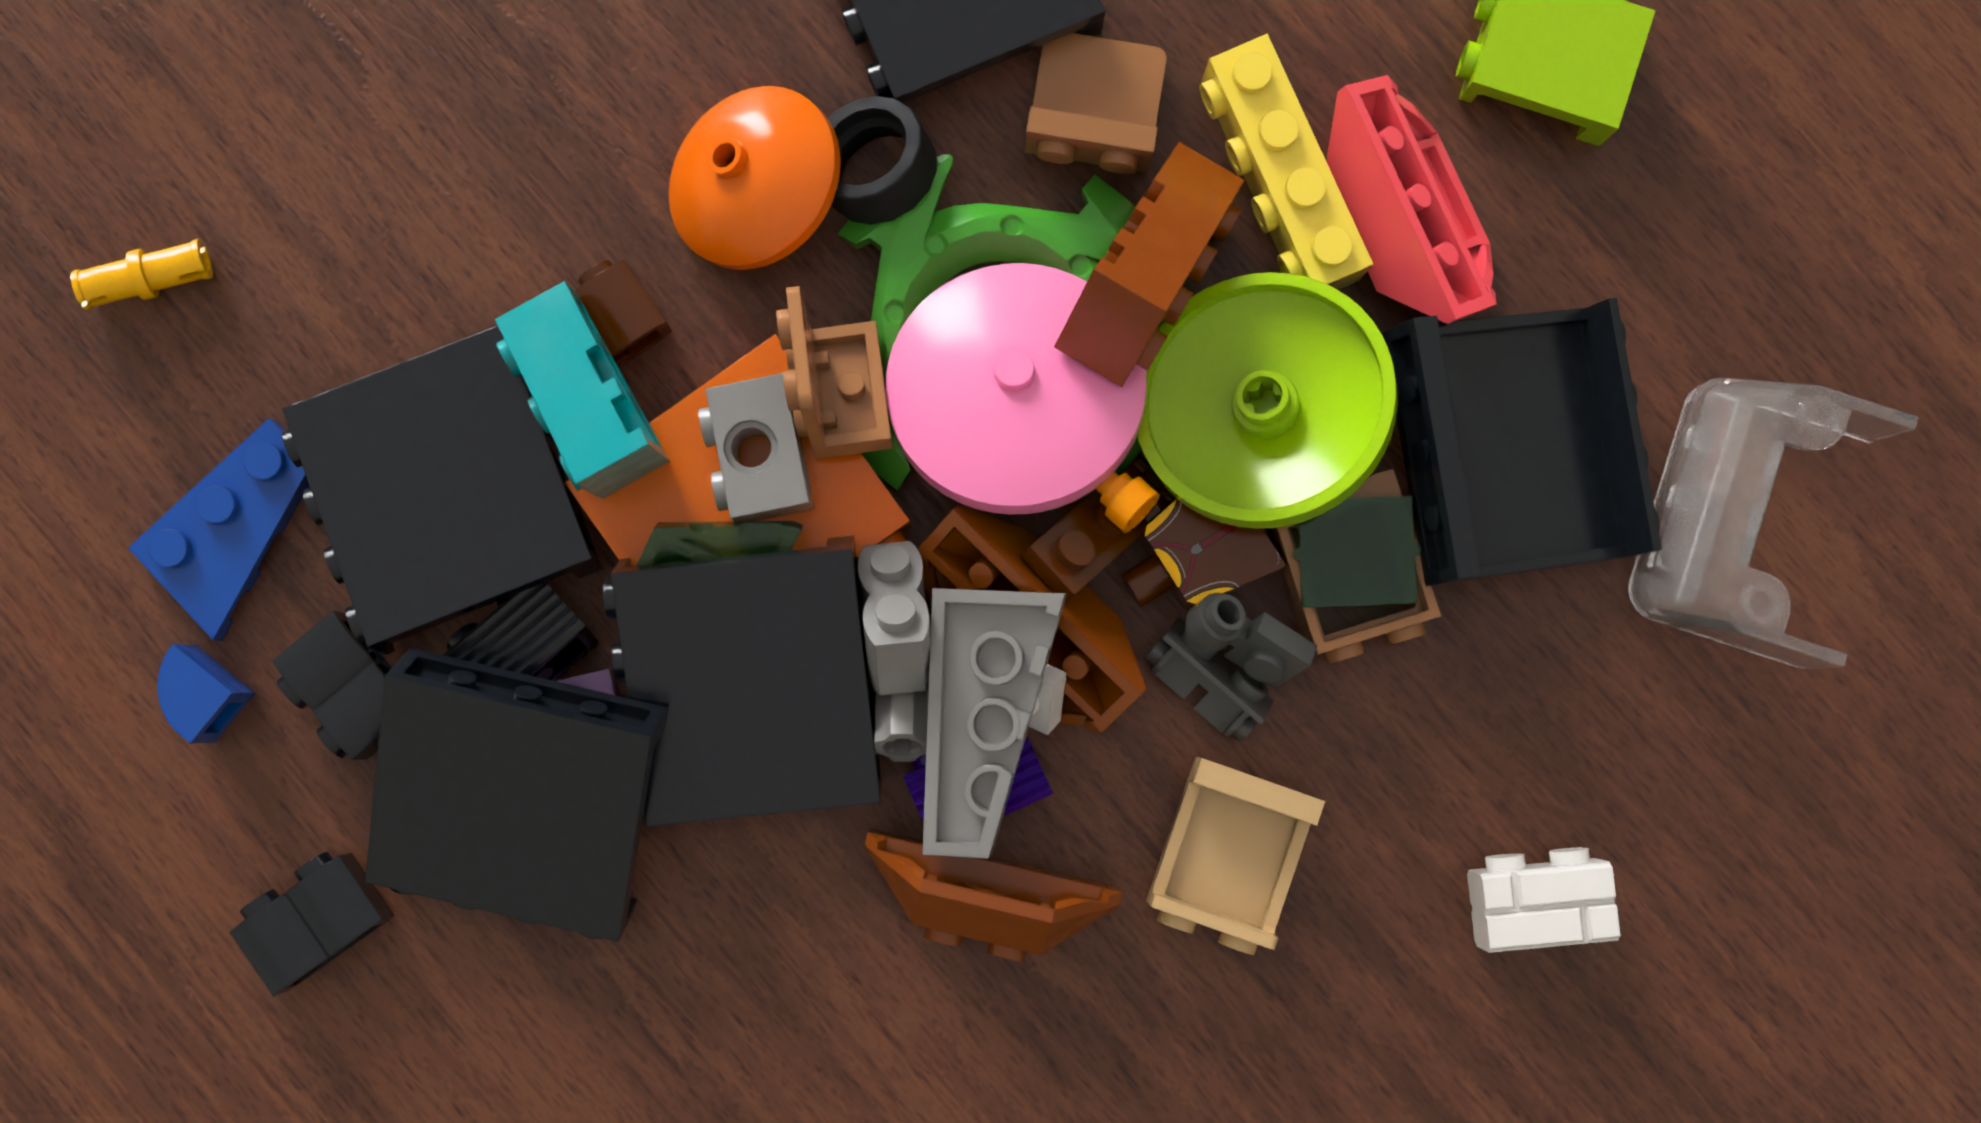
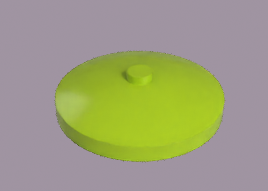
(1268, 401)

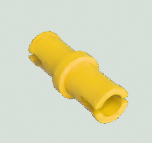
(141, 274)

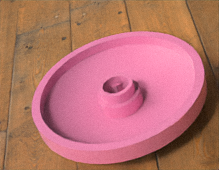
(993, 404)

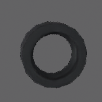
(909, 178)

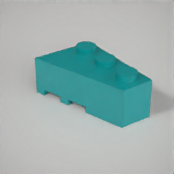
(579, 392)

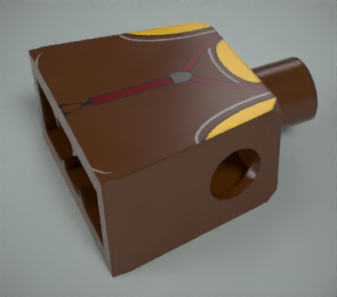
(1198, 557)

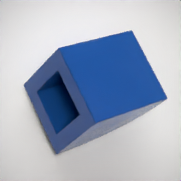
(199, 694)

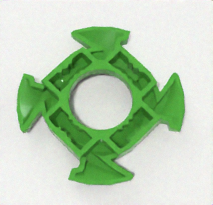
(936, 246)

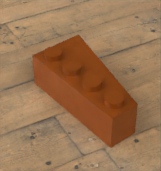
(1148, 265)

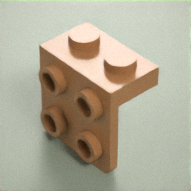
(1096, 103)
(834, 382)

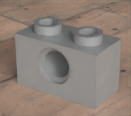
(778, 484)

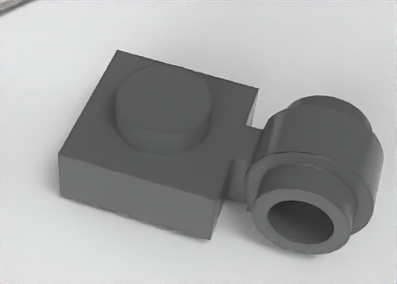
(1259, 646)

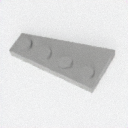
(981, 697)

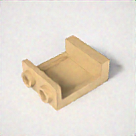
(1231, 855)

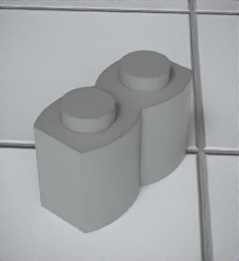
(895, 617)

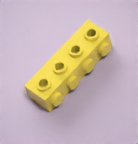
(1283, 165)

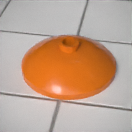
(772, 189)

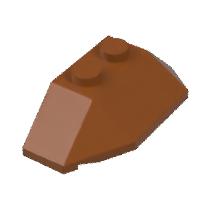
(1090, 640)
(989, 898)

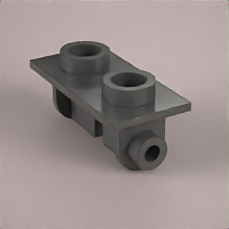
(1230, 692)

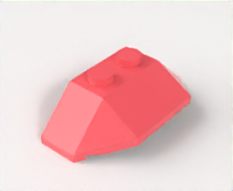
(1408, 204)

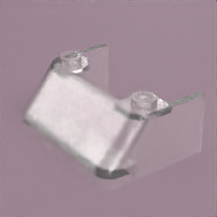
(1716, 502)

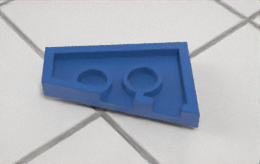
(222, 528)

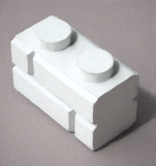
(1543, 902)

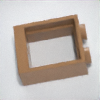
(1348, 641)

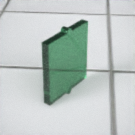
(1359, 554)

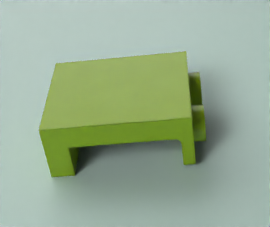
(1558, 59)

